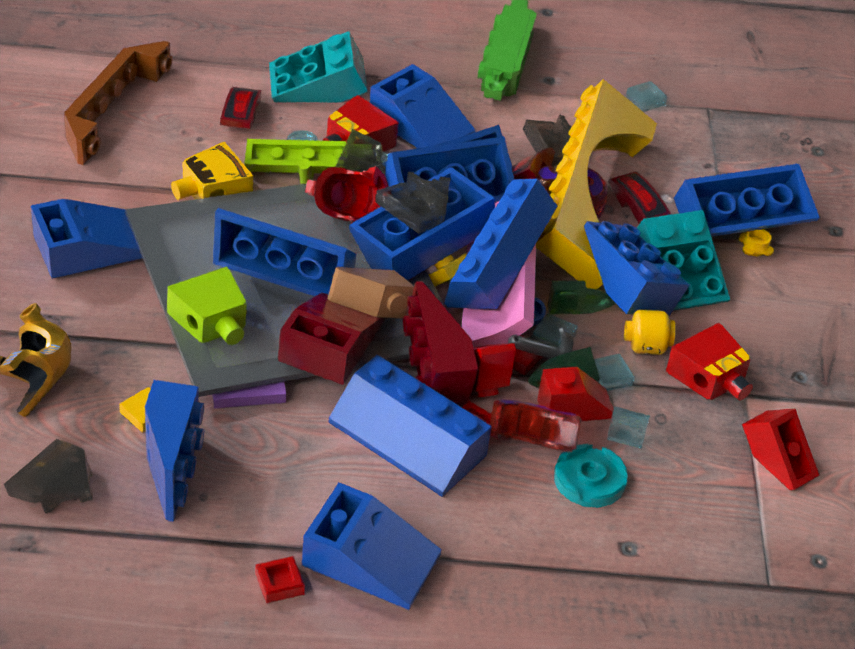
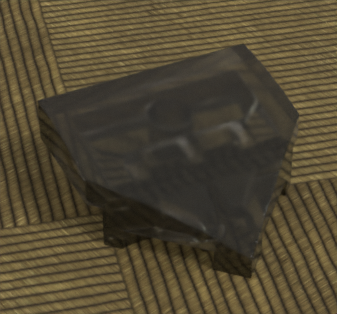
(548, 135)
(416, 203)
(53, 477)

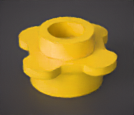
(756, 243)

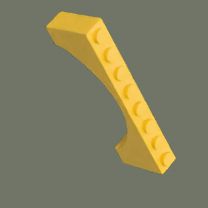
(602, 123)

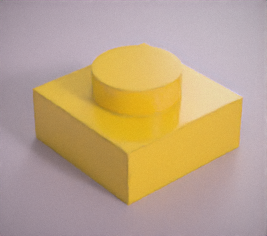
(446, 269)

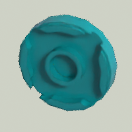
(590, 476)

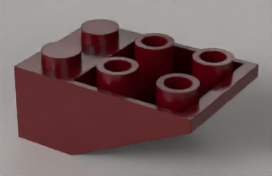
(326, 338)
(439, 347)

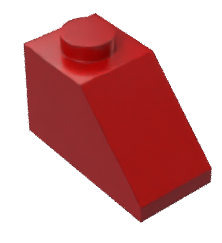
(494, 368)
(574, 392)
(781, 446)

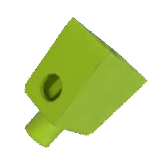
(209, 306)

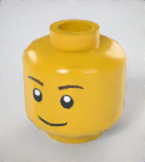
(650, 332)

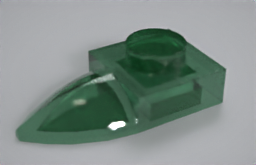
(576, 298)
(580, 358)

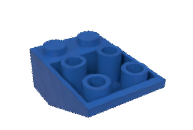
(421, 107)
(82, 236)
(633, 269)
(171, 440)
(368, 547)

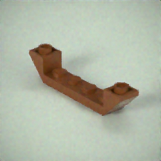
(144, 61)

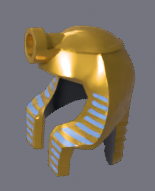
(41, 357)

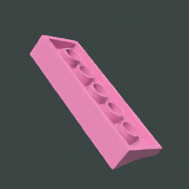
(514, 313)

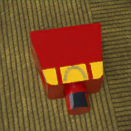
(364, 118)
(711, 364)

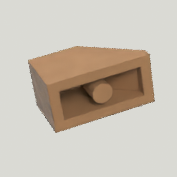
(371, 291)

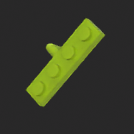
(292, 156)

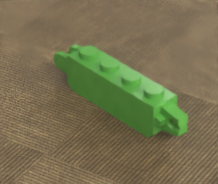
(507, 50)

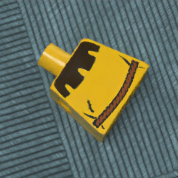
(213, 174)

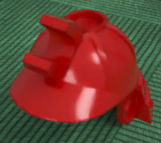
(347, 192)

